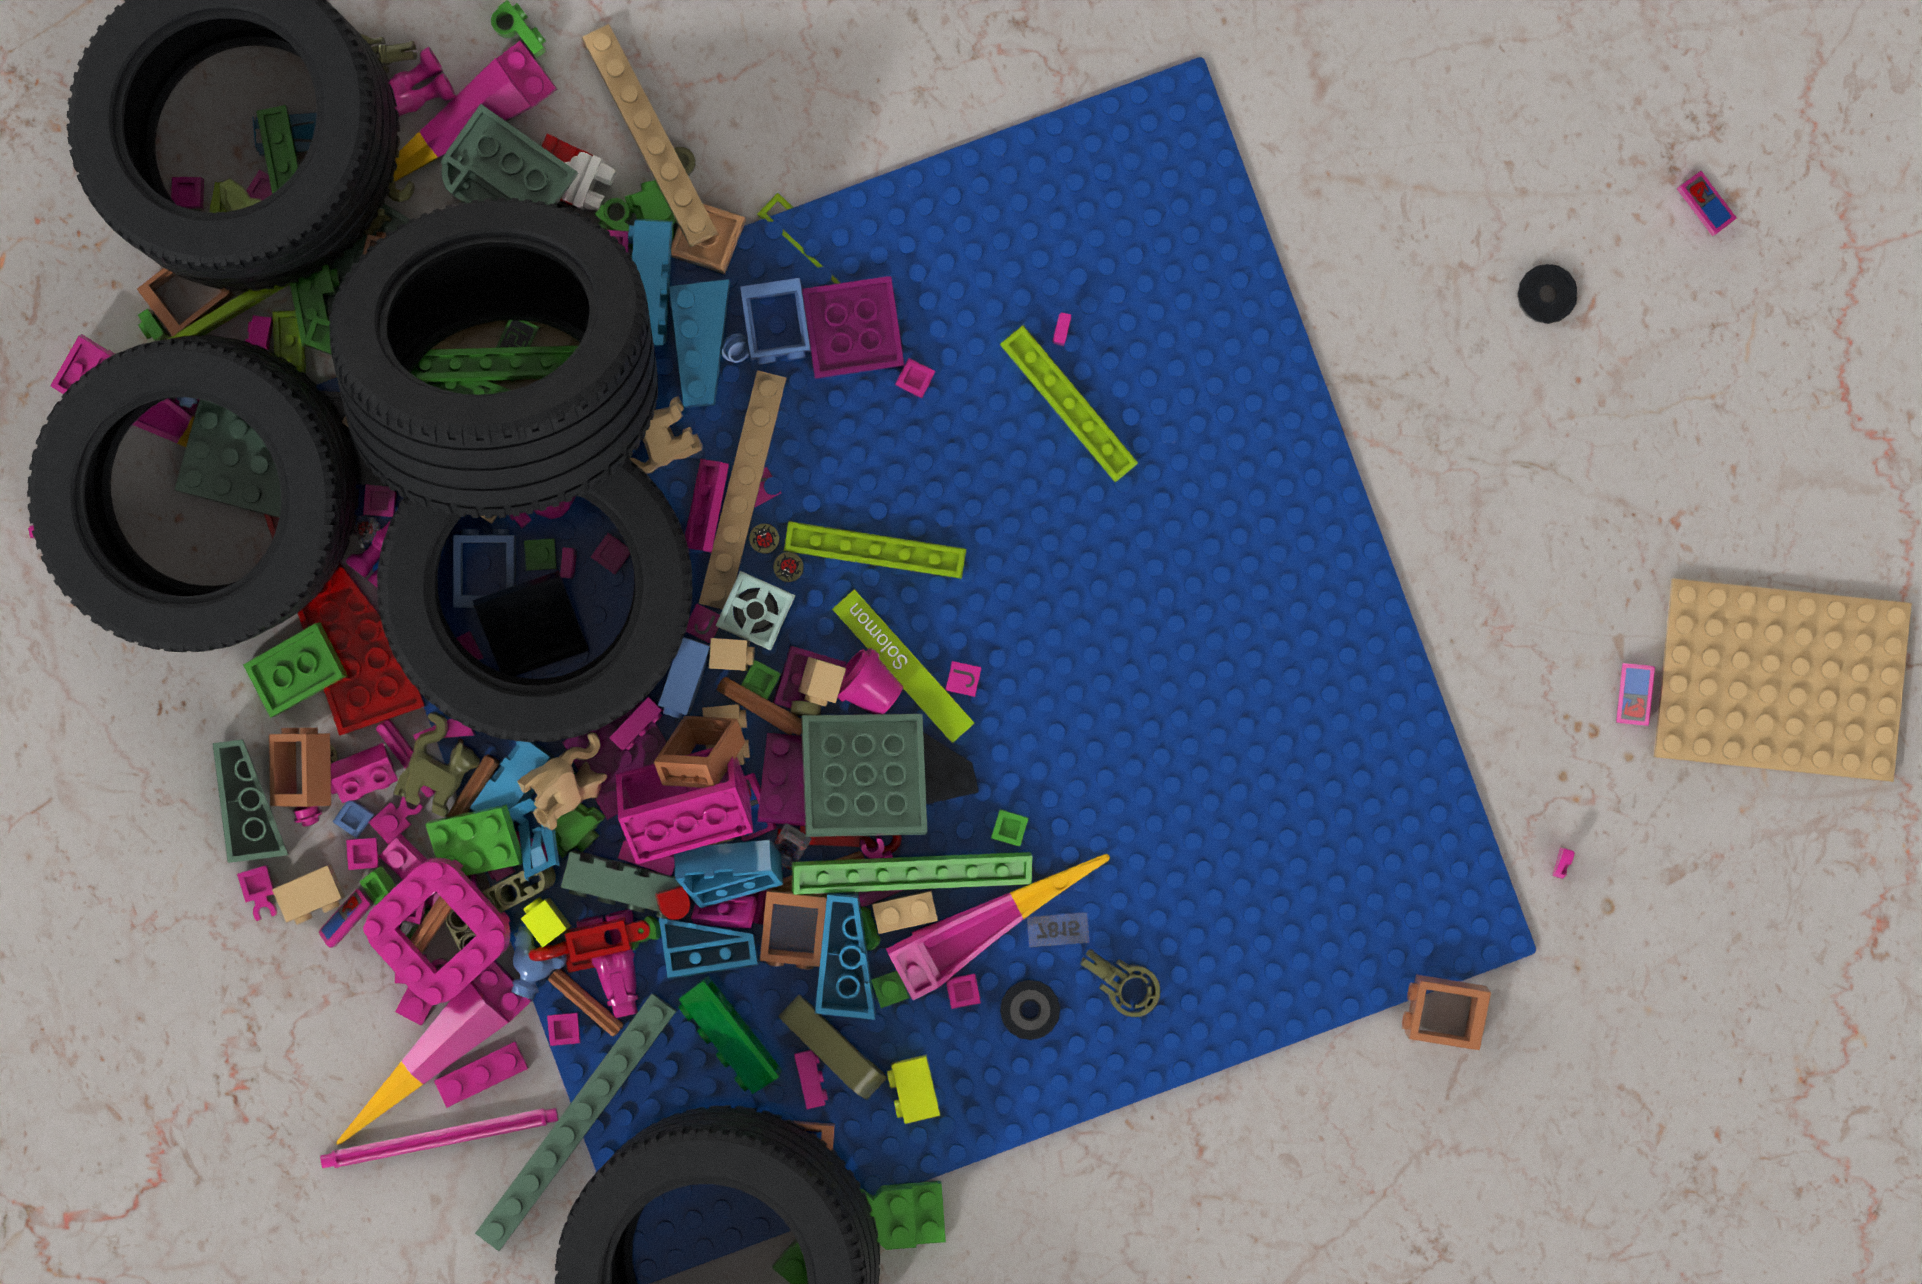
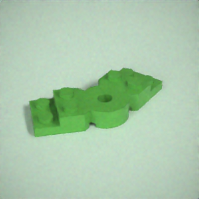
(903, 1217)

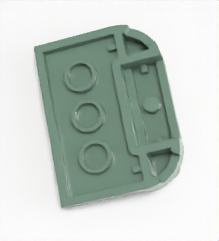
(502, 162)

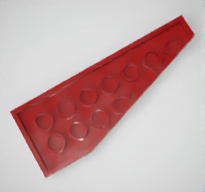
(375, 680)

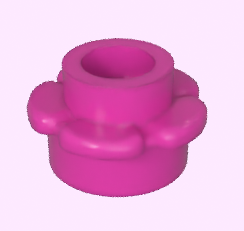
(307, 815)

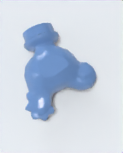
(530, 970)

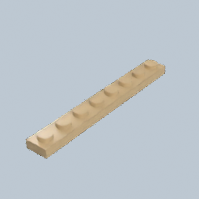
(649, 135)
(743, 489)

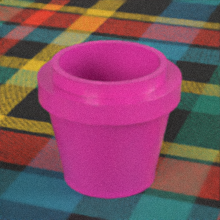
(869, 683)

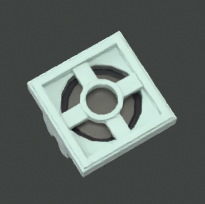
(755, 610)

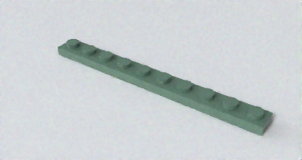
(576, 1121)

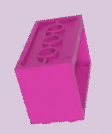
(678, 817)

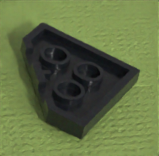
(946, 772)

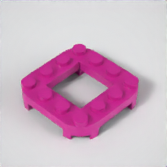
(470, 905)

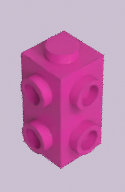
(362, 773)

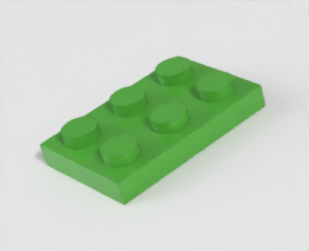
(295, 670)
(477, 840)

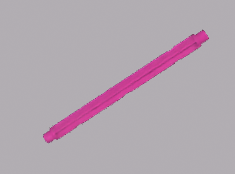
(439, 1138)

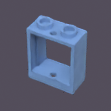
(770, 290)
(473, 536)
(684, 678)

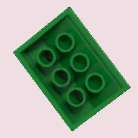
(730, 1035)

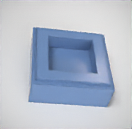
(353, 818)

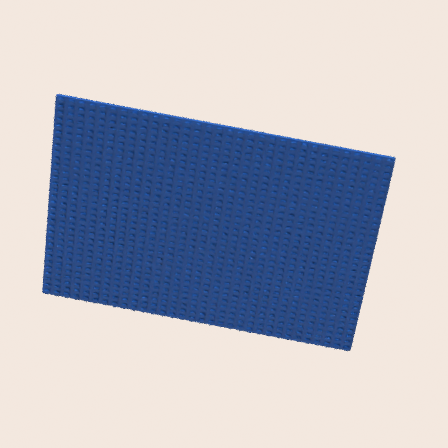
(1165, 658)

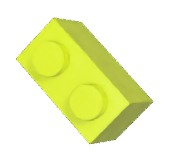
(544, 920)
(914, 1089)

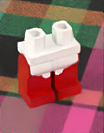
(590, 170)

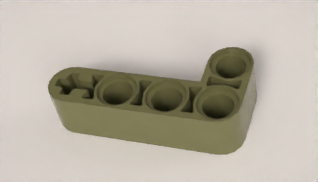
(502, 900)
(832, 1048)

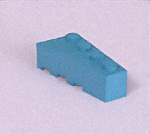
(653, 260)

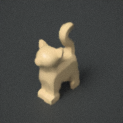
(661, 443)
(559, 788)

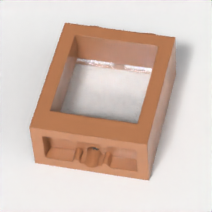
(793, 928)

